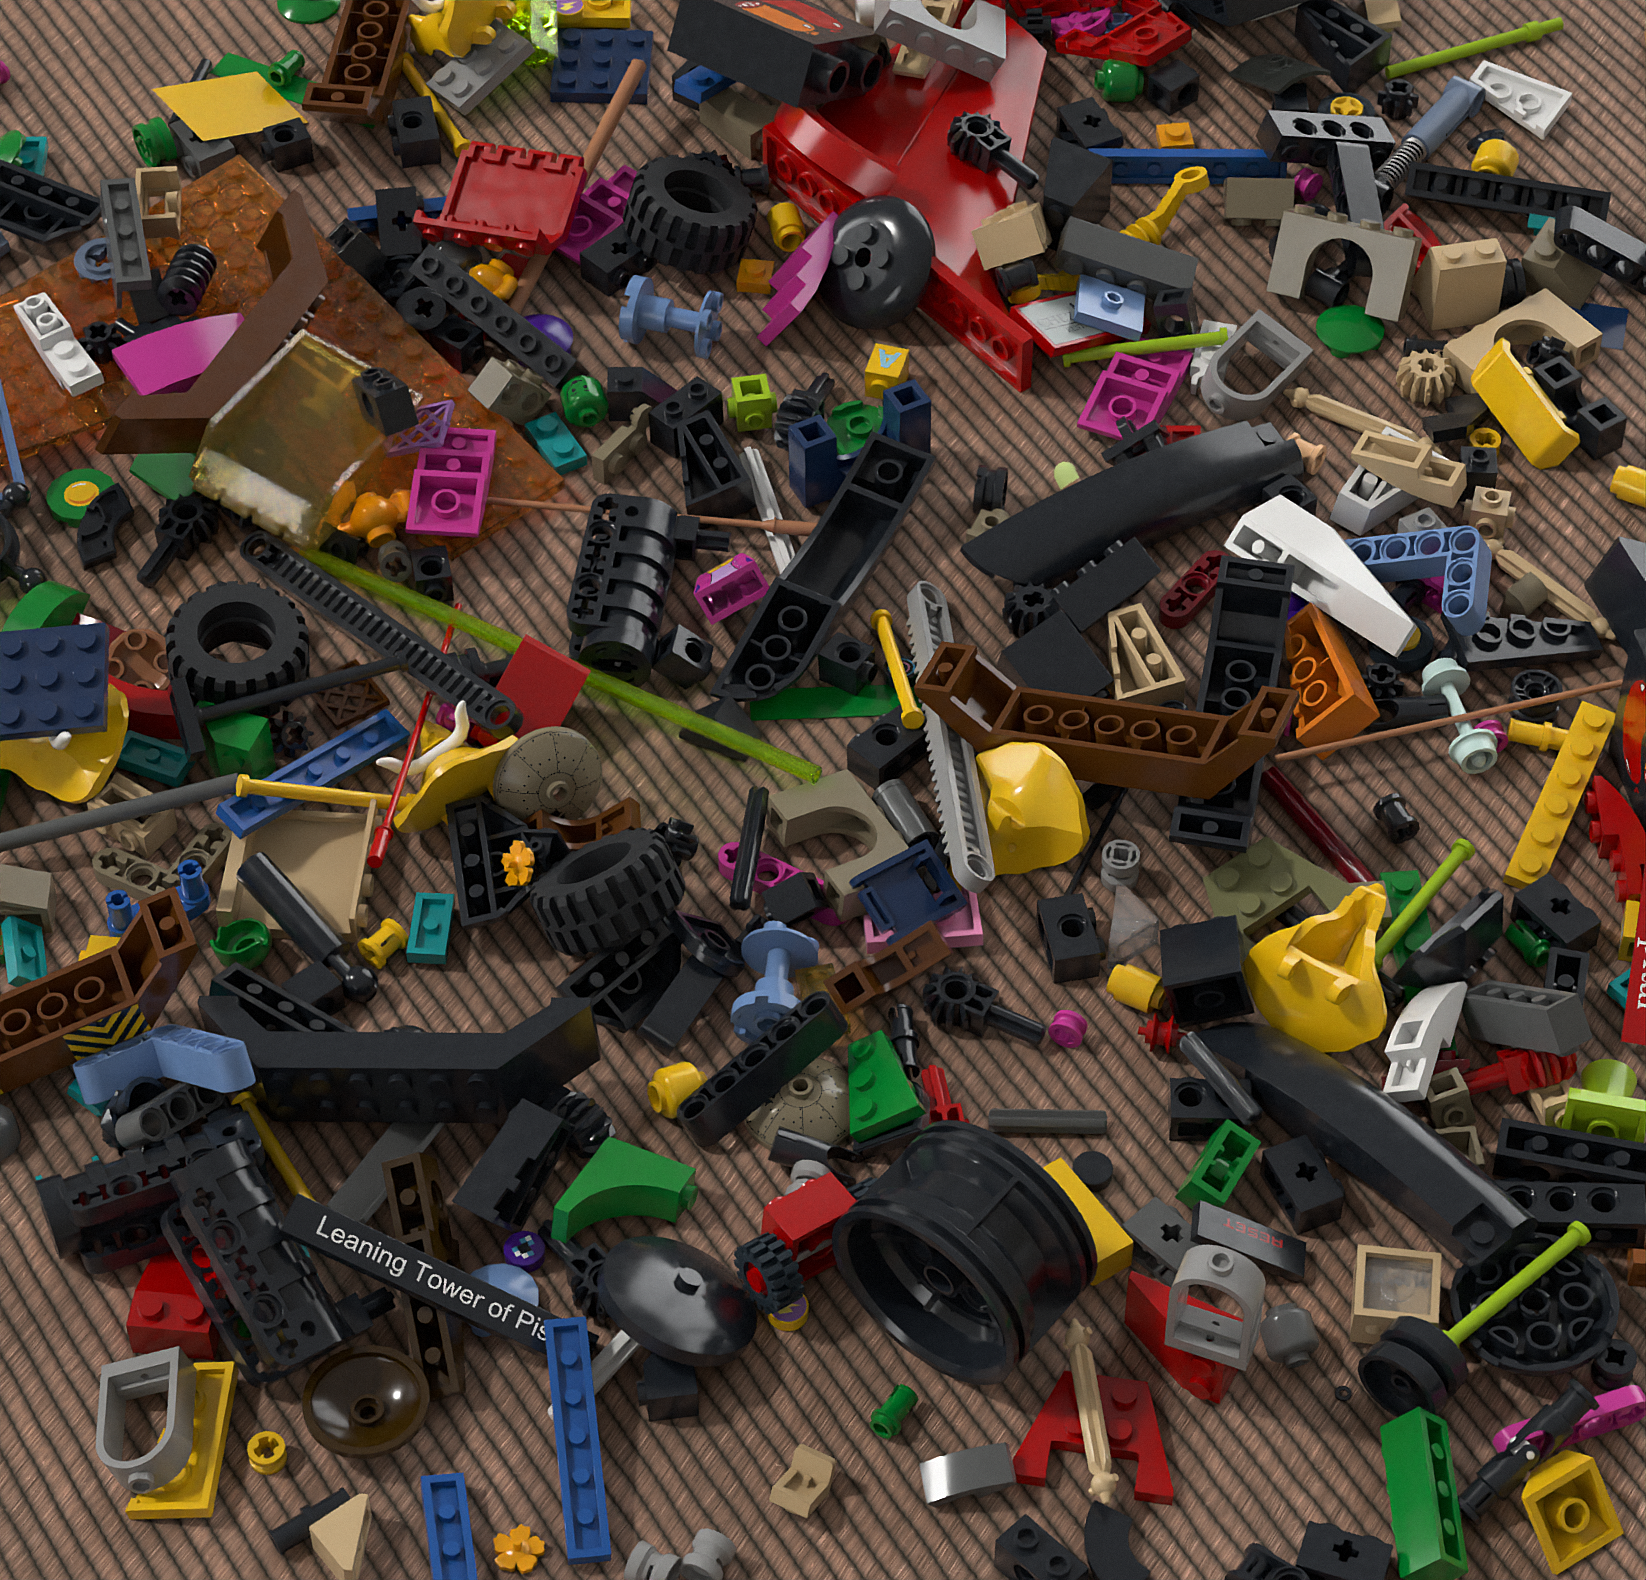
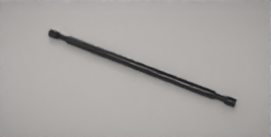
(1096, 841)

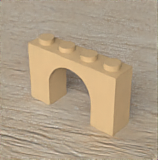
(1523, 324)

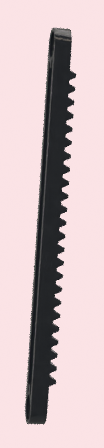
(381, 633)

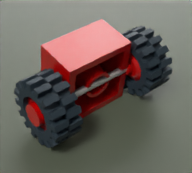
(794, 1241)

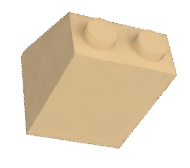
(1461, 283)

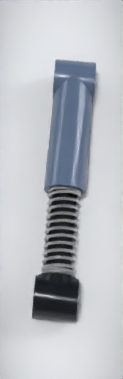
(1457, 102)

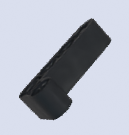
(1601, 246)

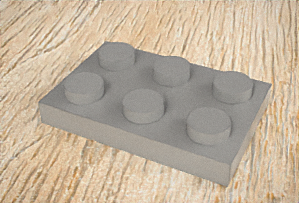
(471, 78)

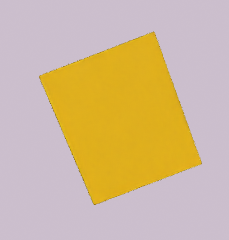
(228, 105)

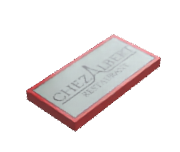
(1053, 326)

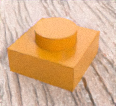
(1174, 136)
(754, 276)

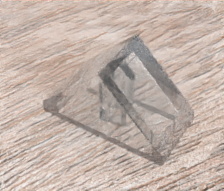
(1132, 928)

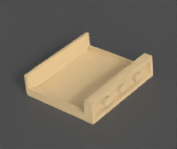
(322, 858)

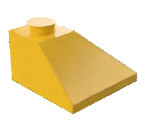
(1569, 1509)

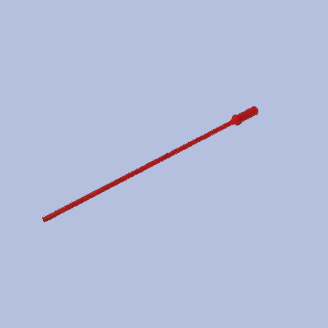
(384, 833)

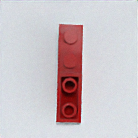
(1617, 837)

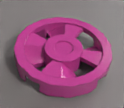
(1081, 20)

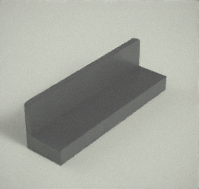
(124, 237)
(366, 1185)

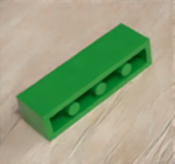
(1423, 1497)

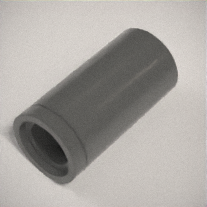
(905, 813)

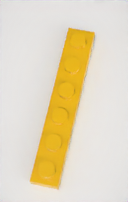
(1560, 795)

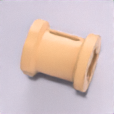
(1312, 455)

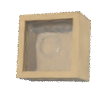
(1390, 1286)

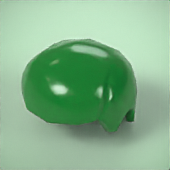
(242, 942)

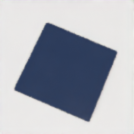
(1608, 320)

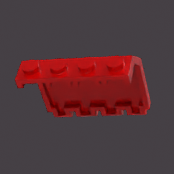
(509, 200)

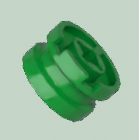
(154, 142)

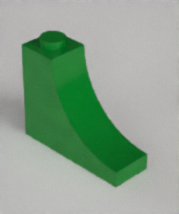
(624, 1183)

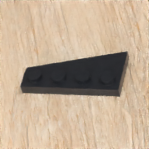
(1524, 642)

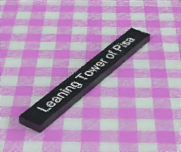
(419, 1275)

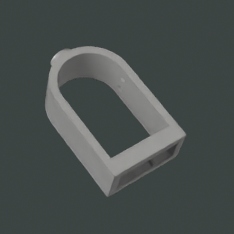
(1275, 343)
(1191, 1327)
(138, 1378)

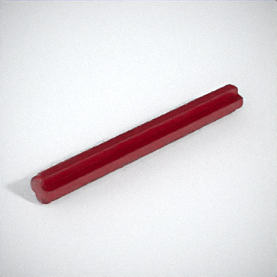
(1315, 827)

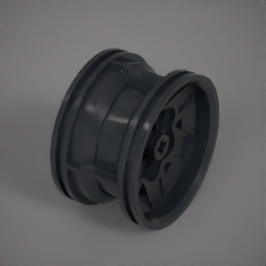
(965, 1252)

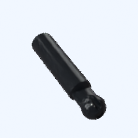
(305, 925)

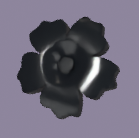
(1476, 141)

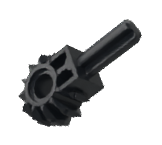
(987, 147)
(802, 406)
(180, 531)
(974, 1006)
(589, 1118)
(581, 1271)

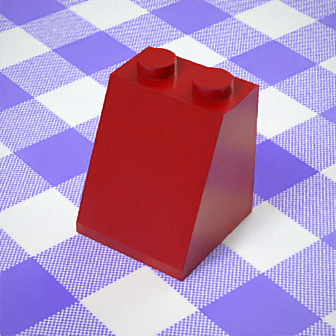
(540, 685)

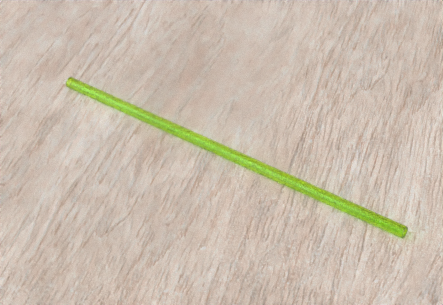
(596, 679)

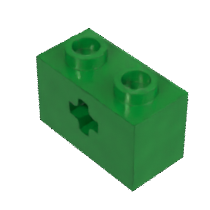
(1218, 1166)

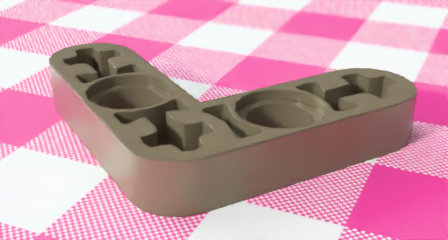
(134, 866)

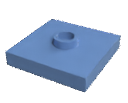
(1109, 307)

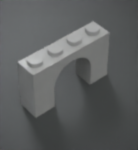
(974, 48)

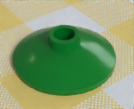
(308, 10)

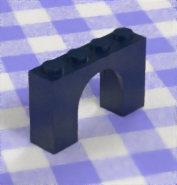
(813, 459)

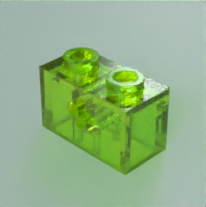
(538, 24)

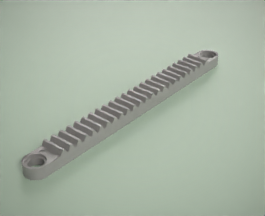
(951, 754)

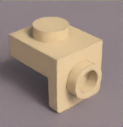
(1550, 1103)
(805, 1482)

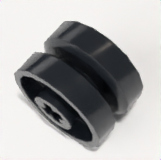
(1412, 1367)

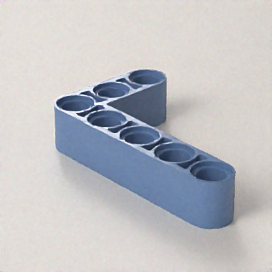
(1448, 552)
(169, 1052)

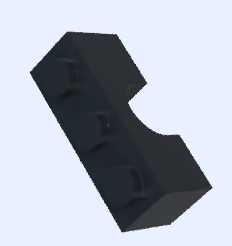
(1598, 424)

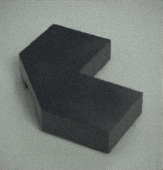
(1459, 422)

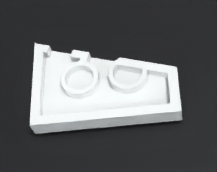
(1522, 98)

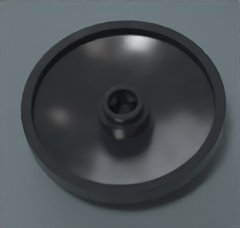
(677, 1301)

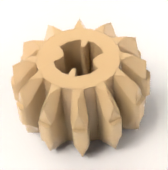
(1425, 377)

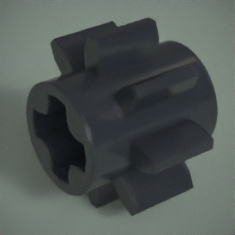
(1036, 24)
(1397, 99)
(100, 341)
(1546, 350)
(1383, 681)
(298, 732)
(679, 839)

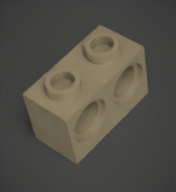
(510, 390)

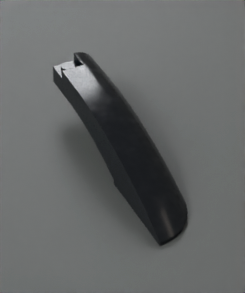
(1139, 499)

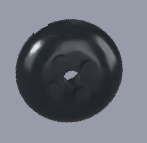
(896, 278)
(1574, 1306)

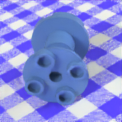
(659, 314)
(776, 954)

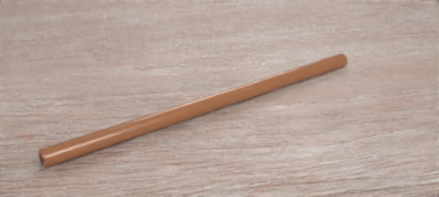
(591, 156)

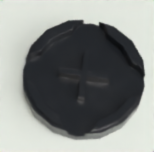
(395, 278)

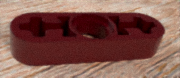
(1191, 603)

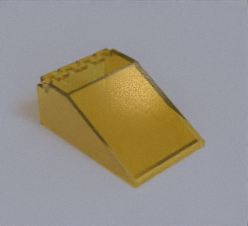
(294, 444)

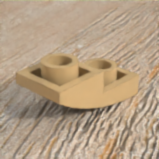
(1383, 13)

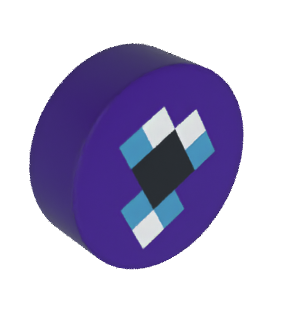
(525, 1251)

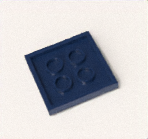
(595, 62)
(54, 681)

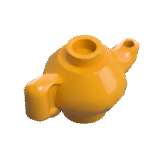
(496, 277)
(377, 517)

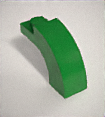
(47, 606)

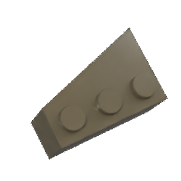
(28, 896)

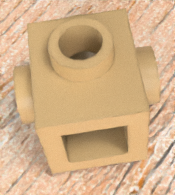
(1491, 509)

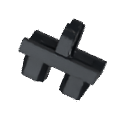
(1135, 441)

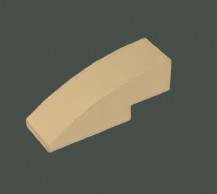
(1411, 467)

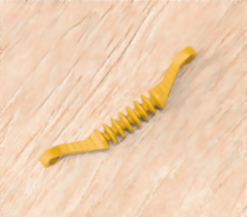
(1146, 228)

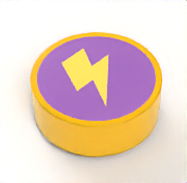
(570, 11)
(792, 1316)

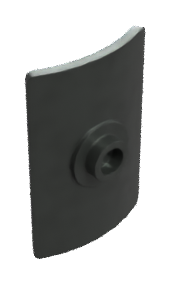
(1274, 72)

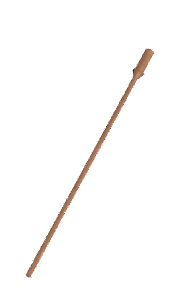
(774, 525)
(1447, 721)

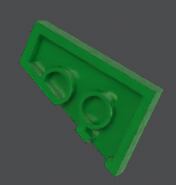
(878, 1088)

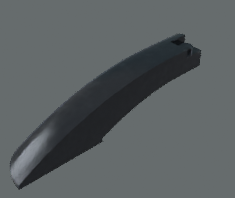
(827, 571)
(1375, 1141)

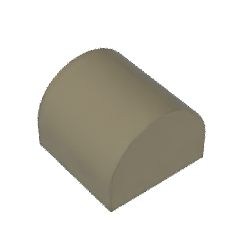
(1524, 596)

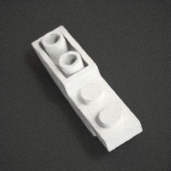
(57, 345)
(1417, 1037)

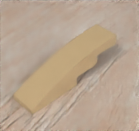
(916, 64)

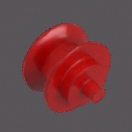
(1161, 1033)

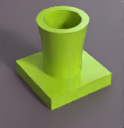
(1606, 1102)

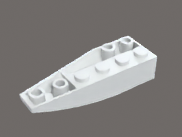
(1324, 570)

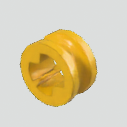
(1485, 438)
(264, 1465)

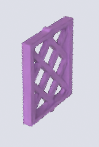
(439, 407)

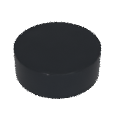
(1093, 1170)

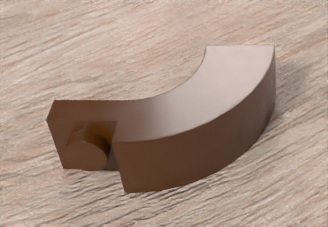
(581, 832)
(889, 969)

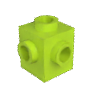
(751, 403)

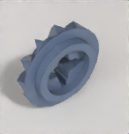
(86, 259)

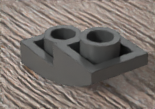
(968, 1472)

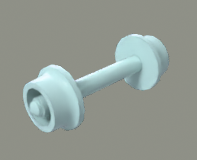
(1473, 748)

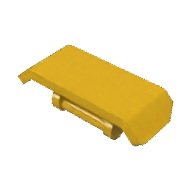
(1523, 408)

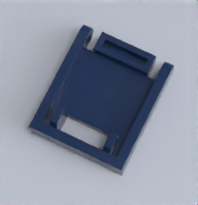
(899, 897)

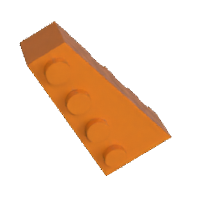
(1331, 689)

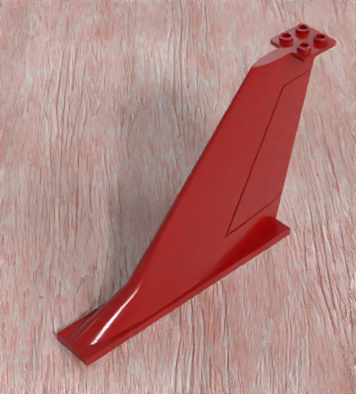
(908, 127)

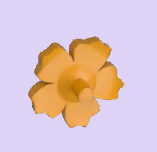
(518, 864)
(518, 1550)

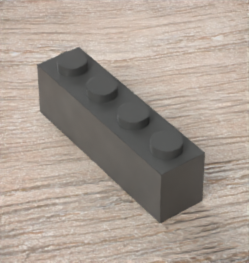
(1122, 259)
(1526, 1017)

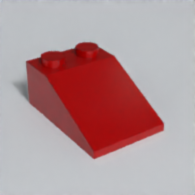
(169, 1312)
(1147, 1319)

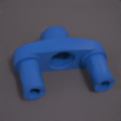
(192, 892)

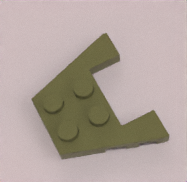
(1267, 883)

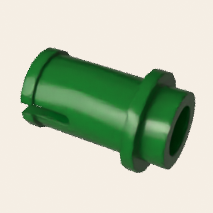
(281, 72)
(1528, 943)
(888, 1419)

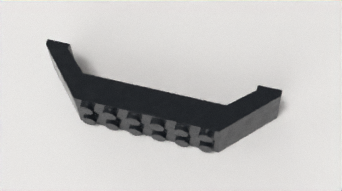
(1239, 660)
(410, 1073)

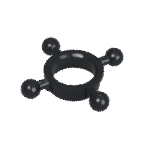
(16, 497)

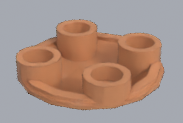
(140, 659)

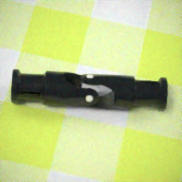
(1509, 1468)

